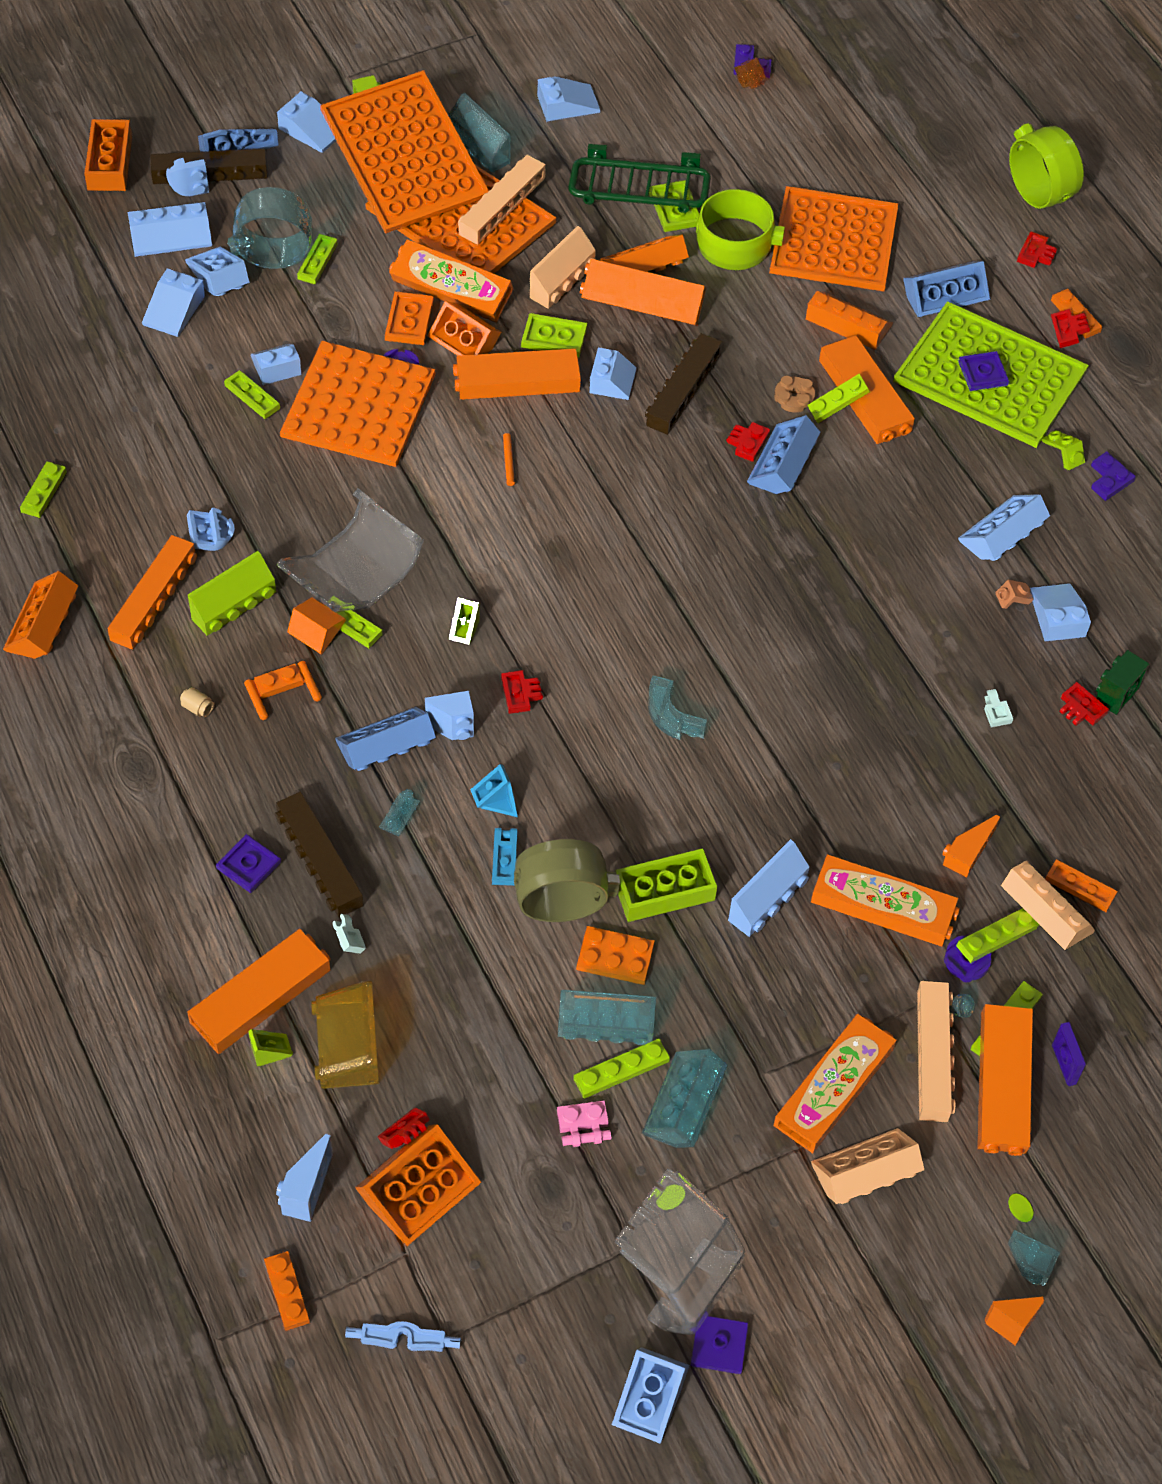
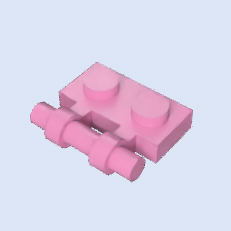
(583, 1117)

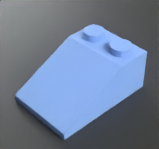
(565, 98)
(305, 122)
(219, 270)
(173, 302)
(1060, 612)
(304, 1181)
(650, 1394)

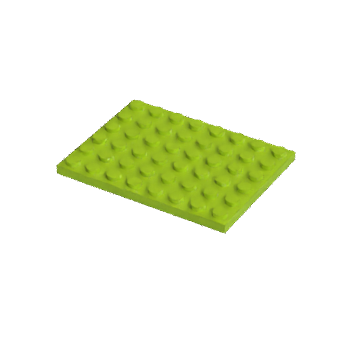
(1037, 374)

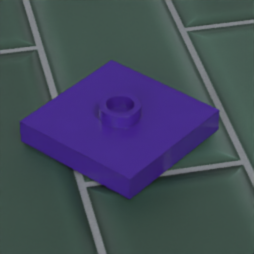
(983, 371)
(248, 863)
(1068, 1054)
(720, 1345)

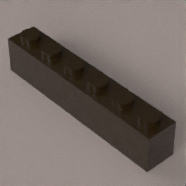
(220, 165)
(683, 383)
(319, 854)

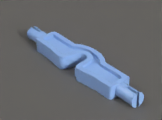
(417, 1339)

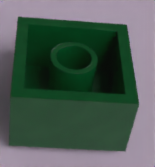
(1121, 681)

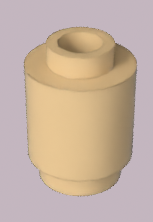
(196, 702)

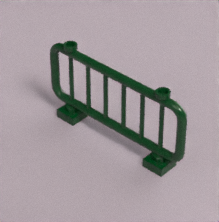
(598, 157)

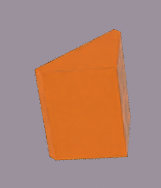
(314, 624)
(1013, 1316)

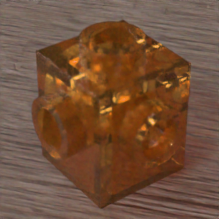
(750, 73)

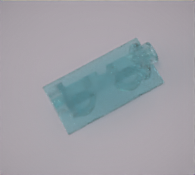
(399, 813)

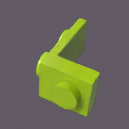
(1070, 447)

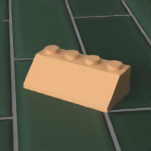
(561, 268)
(1046, 905)
(868, 1165)

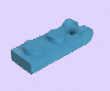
(504, 856)

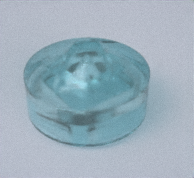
(963, 1005)

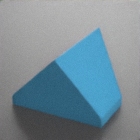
(495, 792)

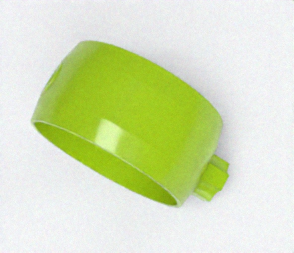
(1029, 171)
(737, 205)

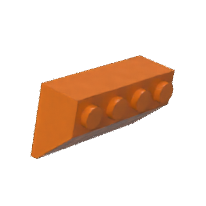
(652, 254)
(847, 319)
(41, 616)

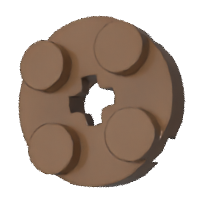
(798, 385)

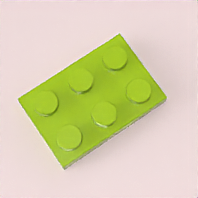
(669, 215)
(553, 333)

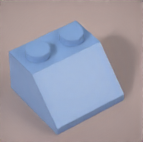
(277, 363)
(612, 374)
(451, 715)

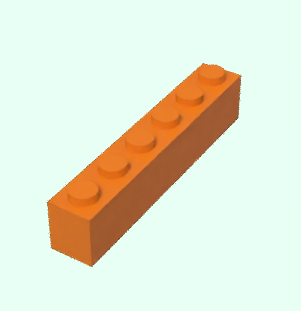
(152, 592)

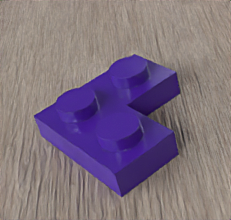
(746, 52)
(1114, 475)

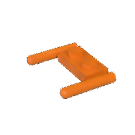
(280, 681)

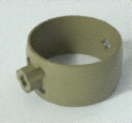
(563, 880)

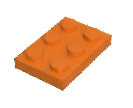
(409, 318)
(615, 955)

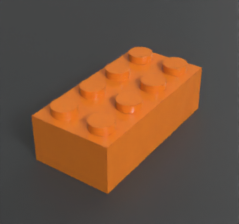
(108, 155)

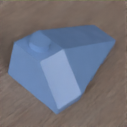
(238, 139)

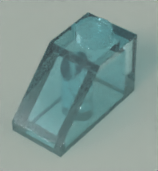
(1032, 1258)

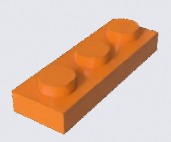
(1066, 300)
(1081, 885)
(286, 1291)

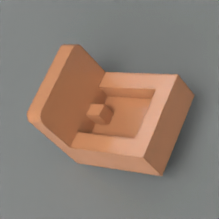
(1012, 592)

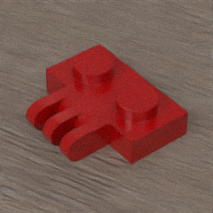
(1036, 250)
(1069, 327)
(748, 440)
(520, 691)
(1082, 705)
(405, 1128)

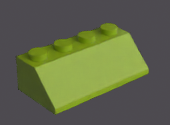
(231, 593)

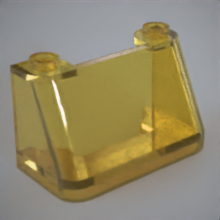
(346, 1037)

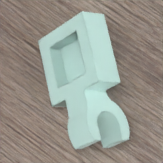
(996, 711)
(349, 938)

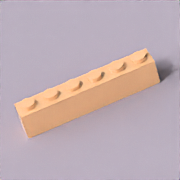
(501, 199)
(934, 1051)

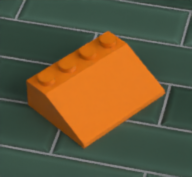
(418, 1184)

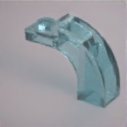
(666, 716)

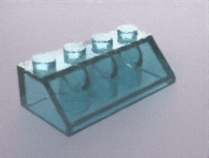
(481, 134)
(606, 1017)
(685, 1098)

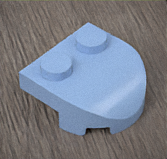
(188, 177)
(209, 530)

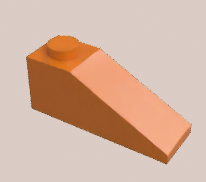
(968, 847)

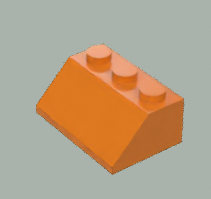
(463, 331)

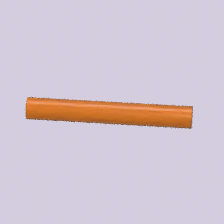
(508, 459)

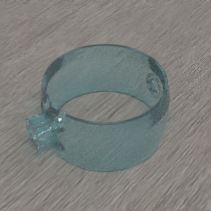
(265, 251)

